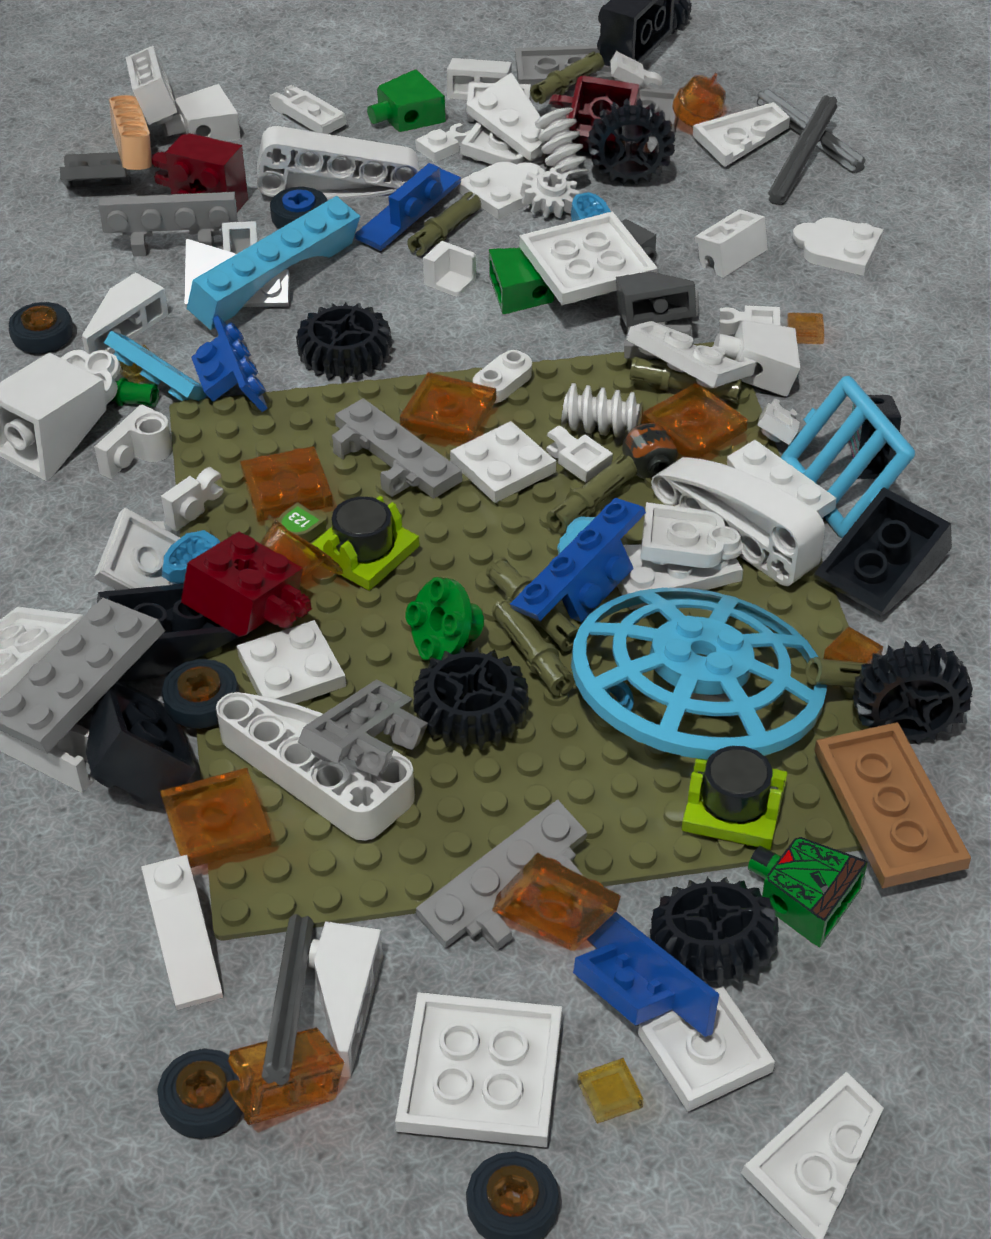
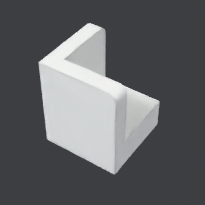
(449, 268)

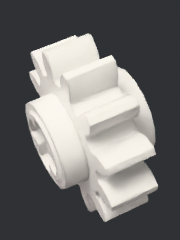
(548, 192)

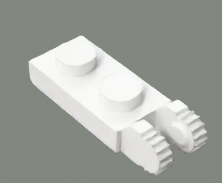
(308, 110)

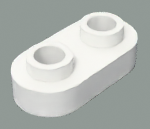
(505, 373)

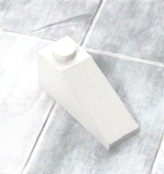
(126, 309)
(181, 932)
(346, 975)

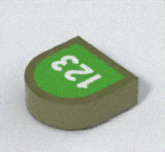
(302, 522)

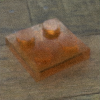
(448, 408)
(696, 421)
(283, 480)
(216, 817)
(556, 902)

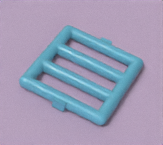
(884, 433)

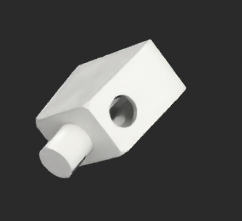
(205, 114)
(772, 348)

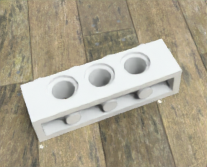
(151, 86)

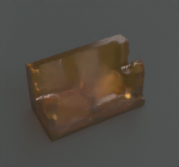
(311, 1082)

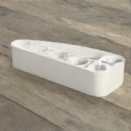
(353, 177)
(775, 528)
(355, 801)

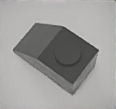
(654, 298)

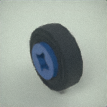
(294, 203)

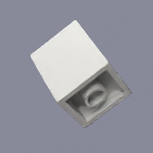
(47, 413)

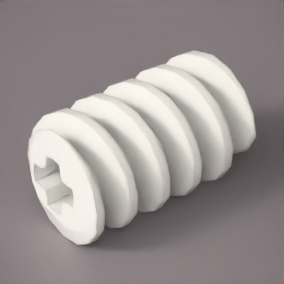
(560, 143)
(600, 411)

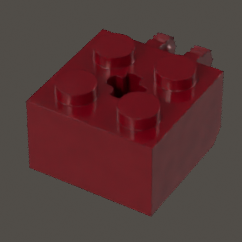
(590, 99)
(202, 166)
(245, 586)

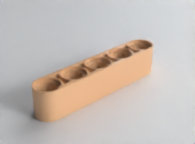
(130, 132)

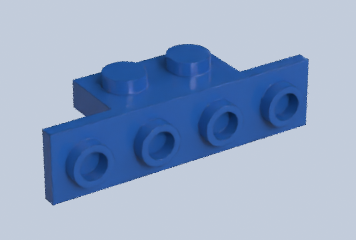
(408, 205)
(226, 363)
(585, 568)
(644, 978)

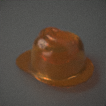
(699, 100)
(297, 549)

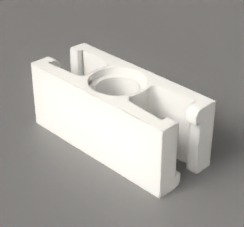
(63, 762)

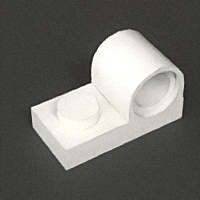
(139, 435)

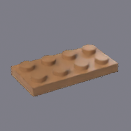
(891, 805)

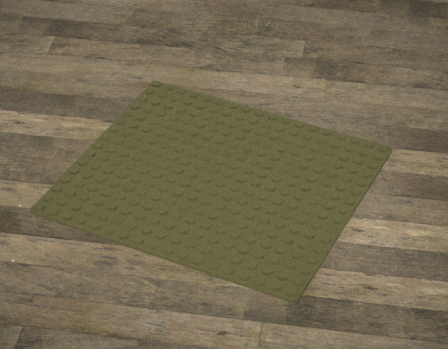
(472, 798)

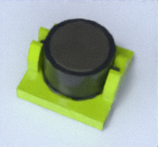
(362, 537)
(736, 787)

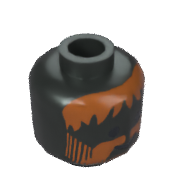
(650, 449)

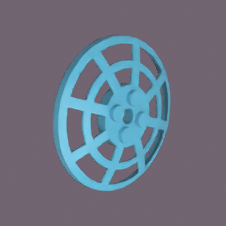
(676, 660)

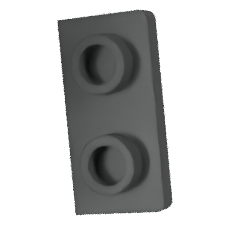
(94, 170)

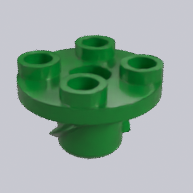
(443, 618)

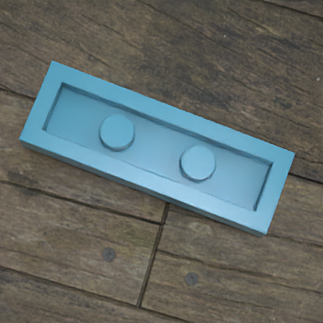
(154, 367)

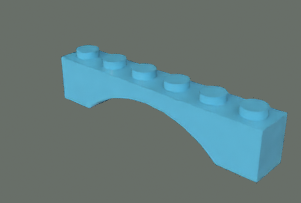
(237, 279)

